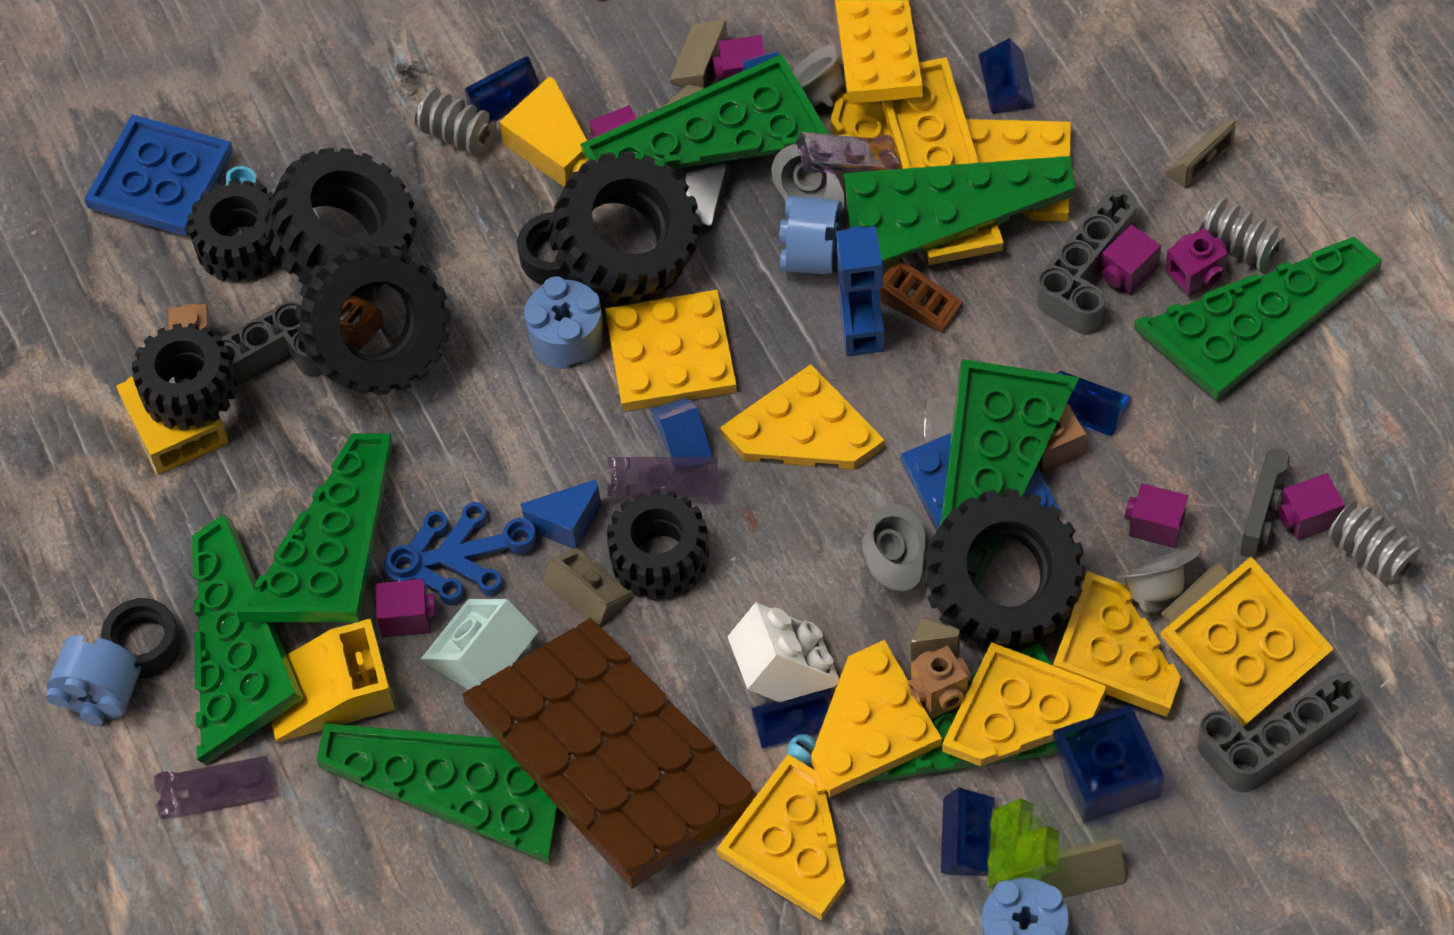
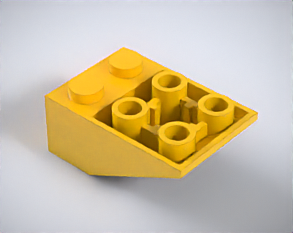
(339, 681)

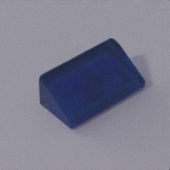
(1006, 78)
(503, 89)
(1097, 406)
(784, 720)
(966, 833)

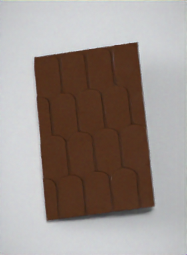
(611, 751)

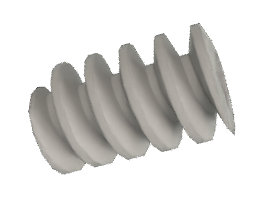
(455, 123)
(1242, 236)
(1373, 544)

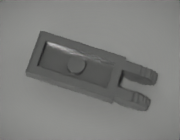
(1265, 499)

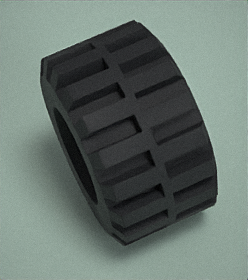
(221, 212)
(177, 352)
(655, 517)

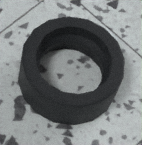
(530, 234)
(142, 610)

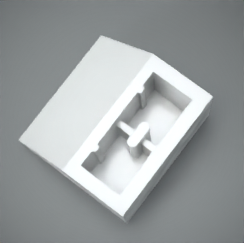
(781, 654)

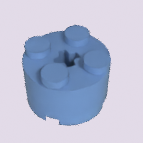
(810, 235)
(564, 323)
(93, 679)
(1025, 904)

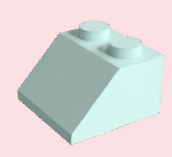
(480, 641)

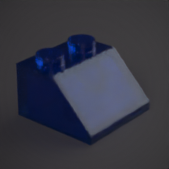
(1108, 763)

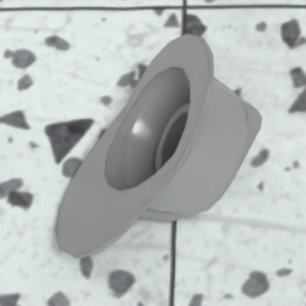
(820, 76)
(793, 180)
(895, 547)
(1160, 580)

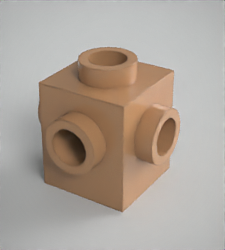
(939, 681)

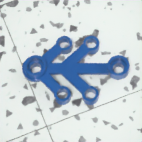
(455, 553)

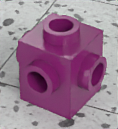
(1197, 261)

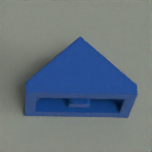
(681, 429)
(564, 514)

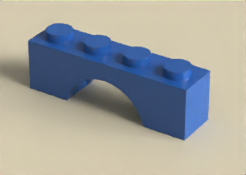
(859, 294)

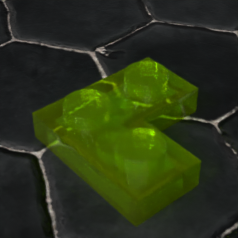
(1016, 849)

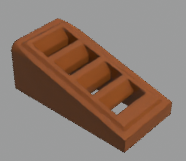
(913, 279)
(366, 326)

